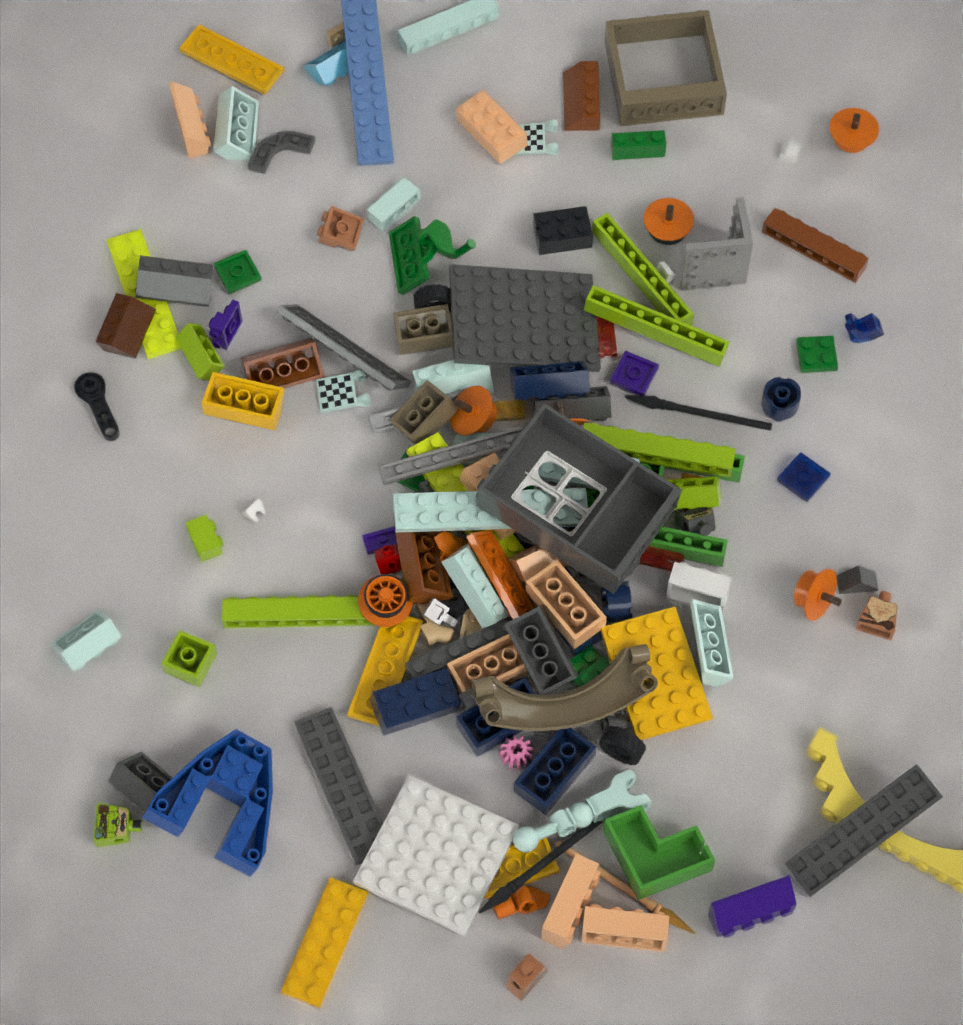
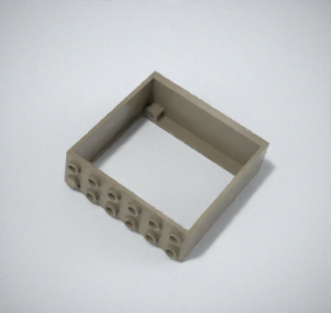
(667, 102)

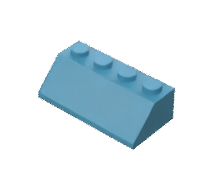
(329, 65)

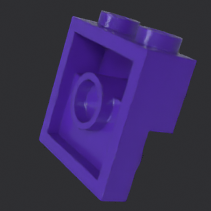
(225, 325)

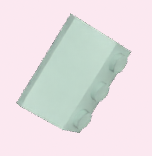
(86, 640)

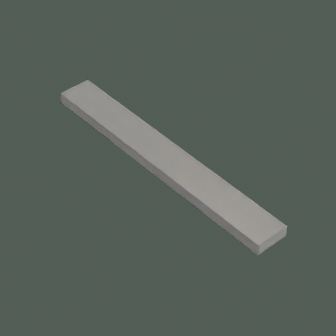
(447, 456)

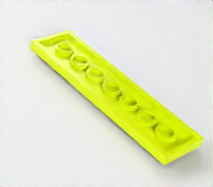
(126, 255)
(448, 481)

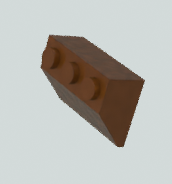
(125, 326)

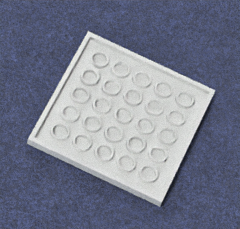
(436, 855)

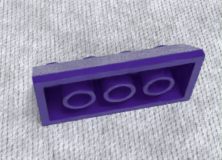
(752, 907)

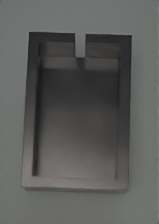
(562, 230)

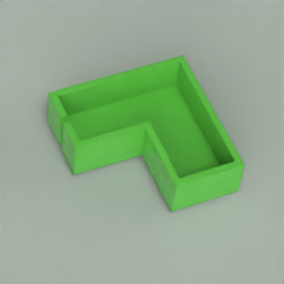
(654, 862)

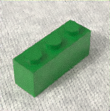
(638, 145)

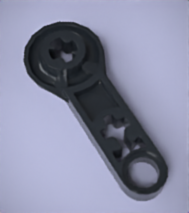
(96, 399)

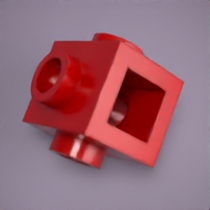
(388, 559)

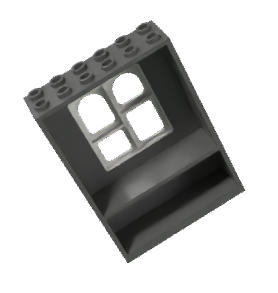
(617, 525)

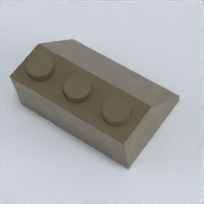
(423, 329)
(424, 413)

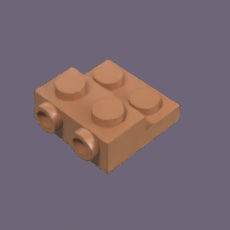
(340, 228)

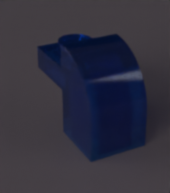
(863, 329)

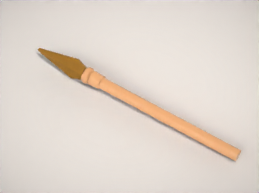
(649, 903)

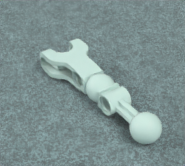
(580, 815)

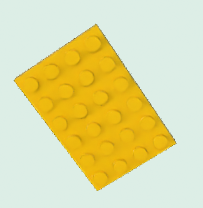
(679, 694)

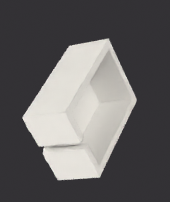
(697, 584)

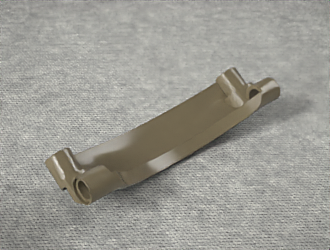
(604, 695)

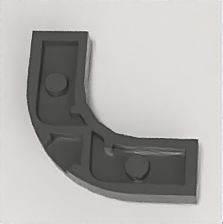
(282, 141)

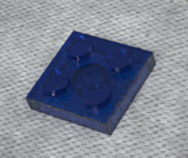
(803, 477)

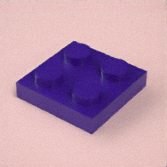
(634, 373)

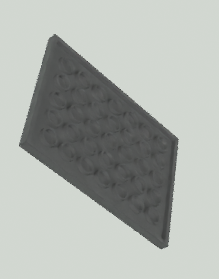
(521, 317)

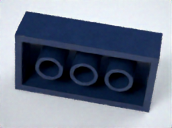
(549, 380)
(415, 701)
(478, 733)
(554, 769)

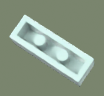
(393, 204)

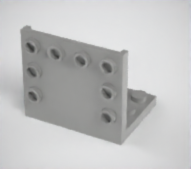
(720, 261)

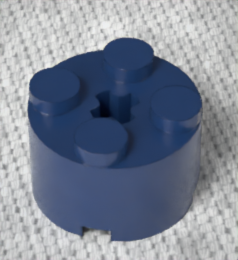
(781, 398)
(617, 604)

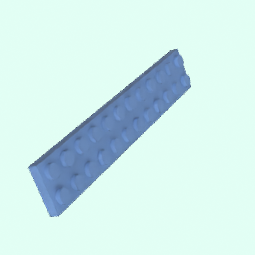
(367, 82)

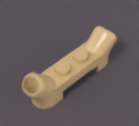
(431, 631)

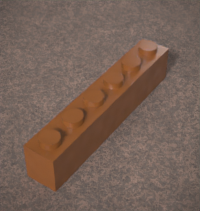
(815, 245)

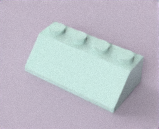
(236, 125)
(454, 376)
(475, 586)
(711, 643)

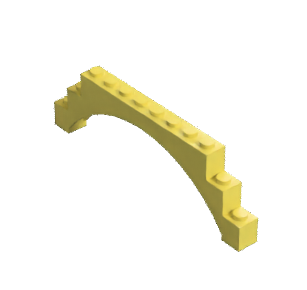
(942, 863)

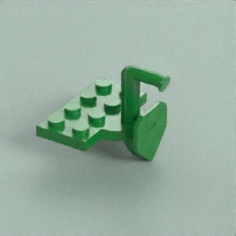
(416, 247)

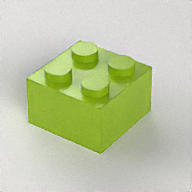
(189, 658)

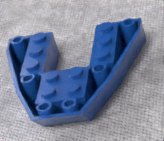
(237, 771)

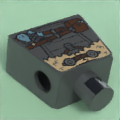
(696, 520)

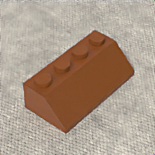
(582, 97)
(285, 364)
(422, 567)

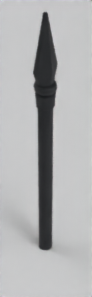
(654, 402)
(505, 892)

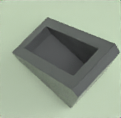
(857, 580)

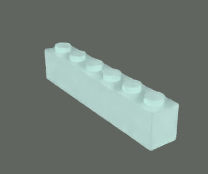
(447, 24)

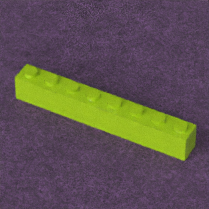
(640, 269)
(656, 325)
(668, 450)
(292, 612)

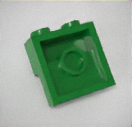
(588, 666)

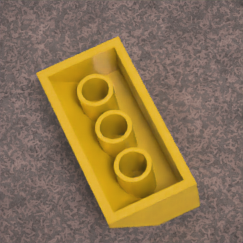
(243, 401)

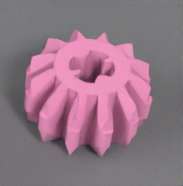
(521, 757)

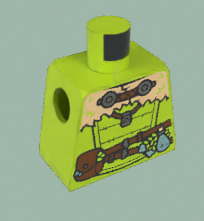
(114, 825)

